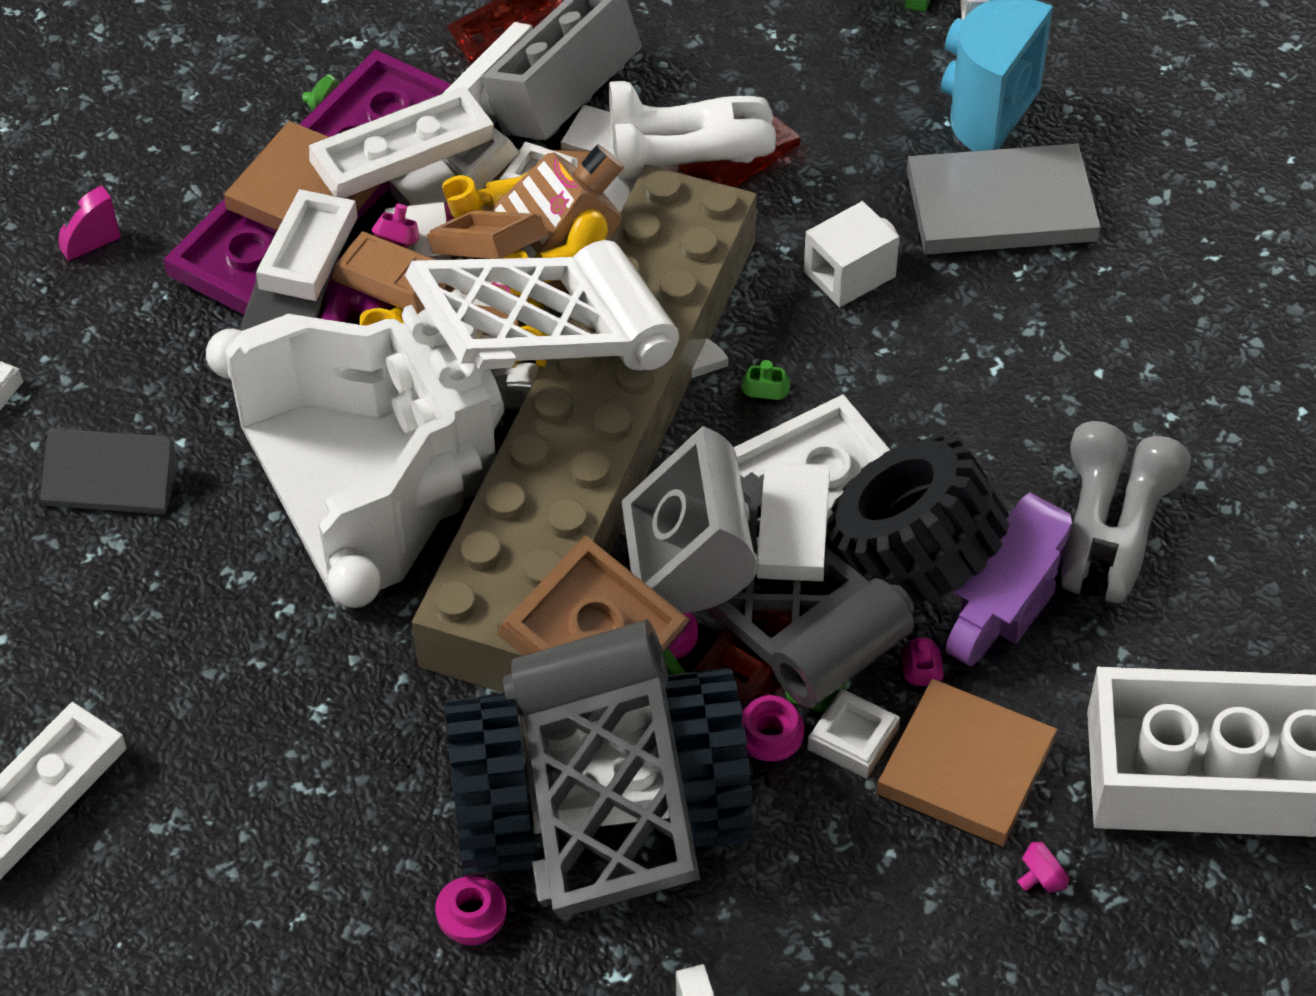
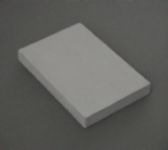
(1002, 199)

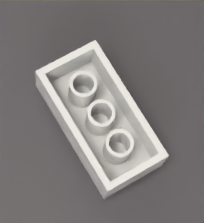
(1203, 751)

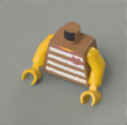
(562, 194)

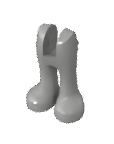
(1100, 457)

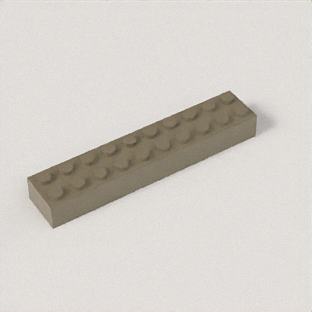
(585, 430)

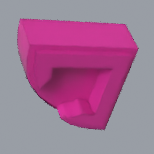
(90, 226)

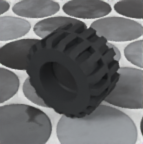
(920, 518)

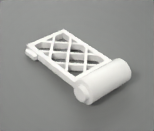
(604, 296)

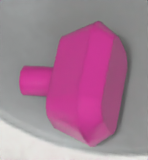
(397, 228)
(922, 662)
(1043, 869)

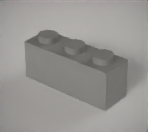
(560, 66)

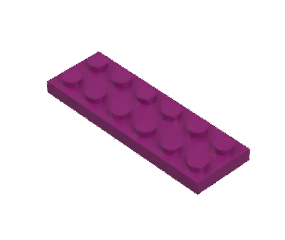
(228, 248)

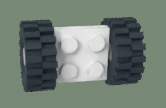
(494, 781)

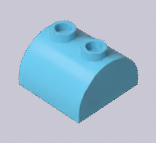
(996, 68)

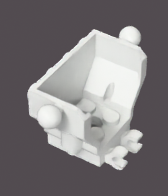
(361, 436)

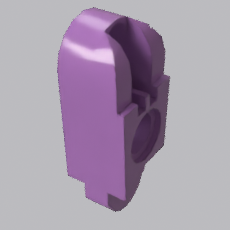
(1015, 581)

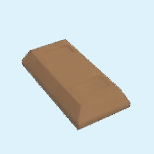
(379, 271)

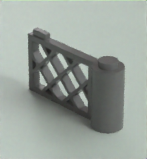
(836, 632)
(573, 688)

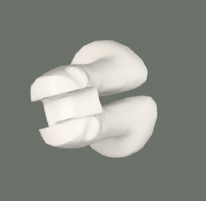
(689, 133)

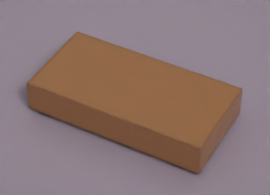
(486, 234)

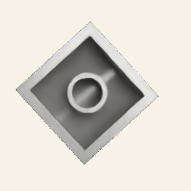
(692, 526)

